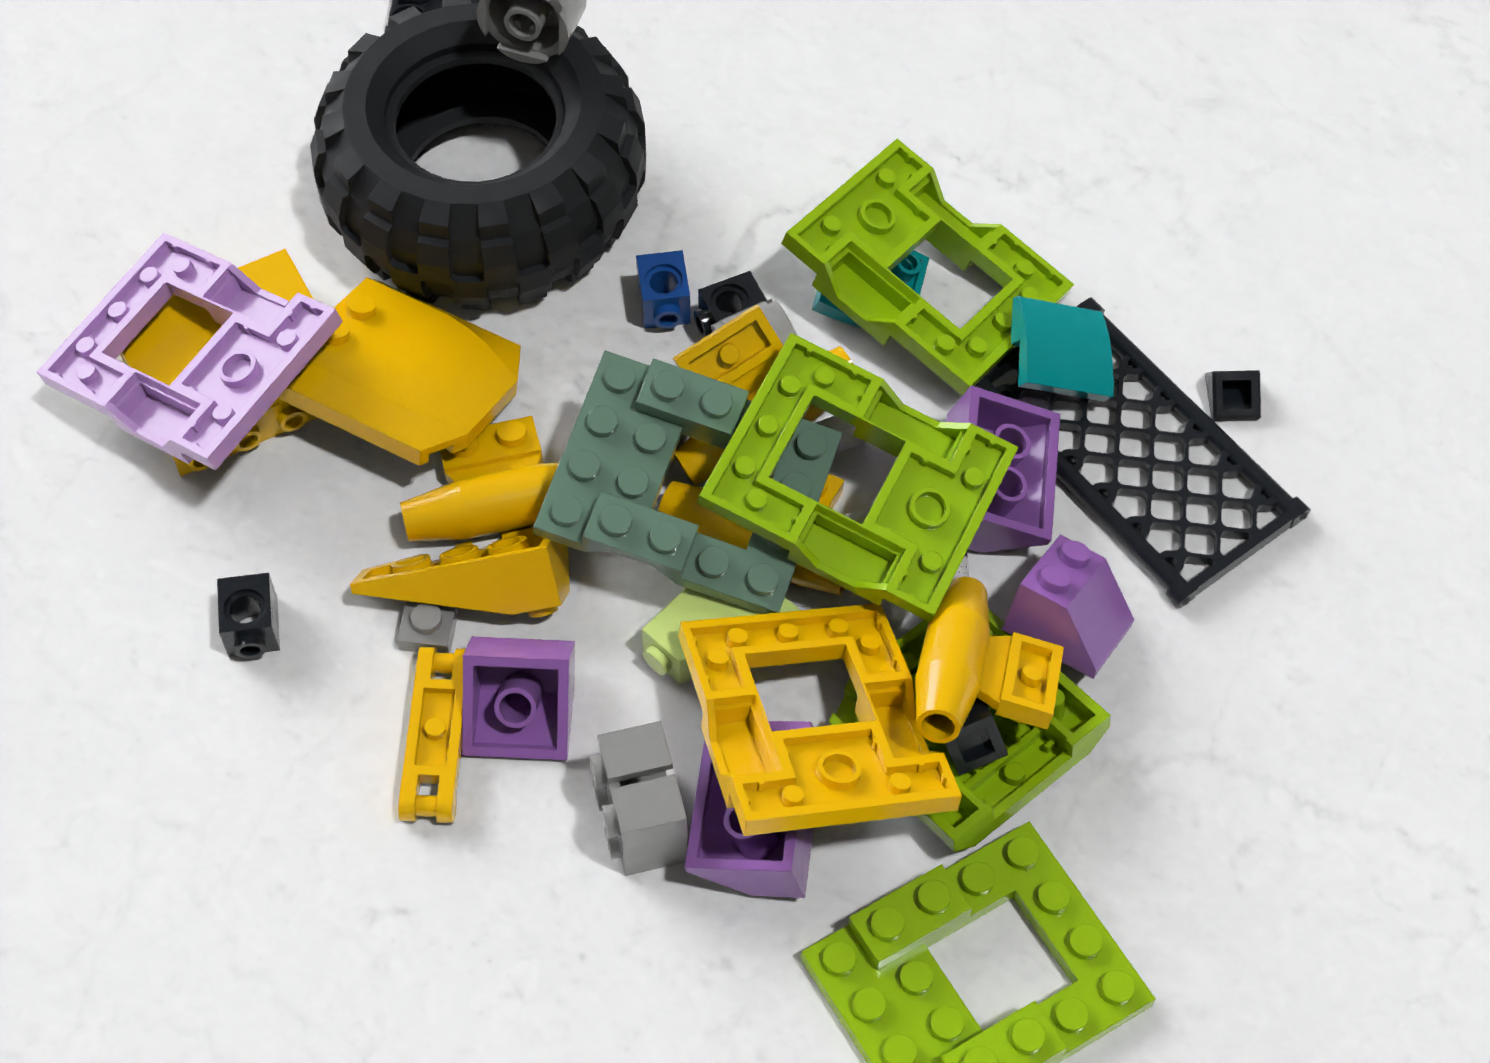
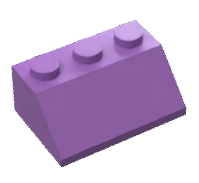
(1025, 499)
(750, 864)

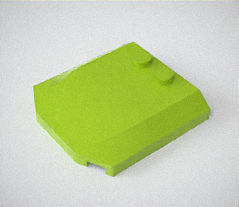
(1033, 759)

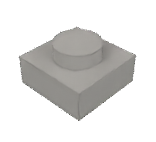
(427, 627)

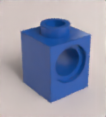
(663, 274)

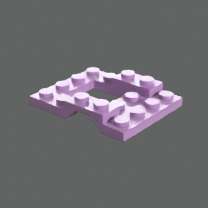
(224, 386)

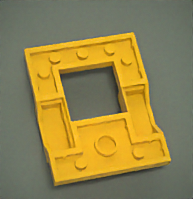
(820, 772)

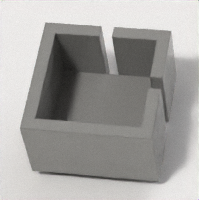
(639, 800)

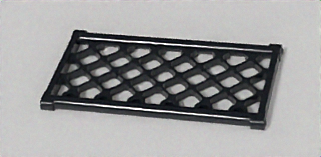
(1198, 431)

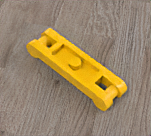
(433, 737)

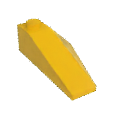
(505, 577)

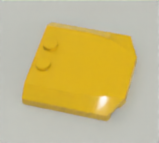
(406, 374)

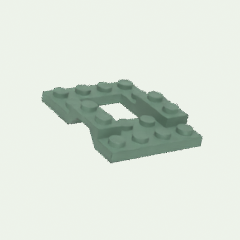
(619, 462)

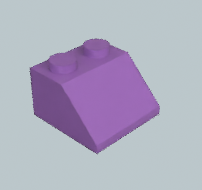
(1073, 604)
(517, 698)

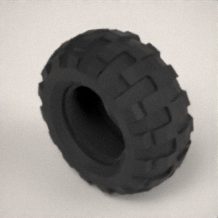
(489, 234)

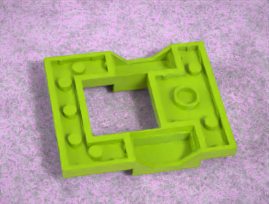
(878, 222)
(920, 516)
(907, 1010)

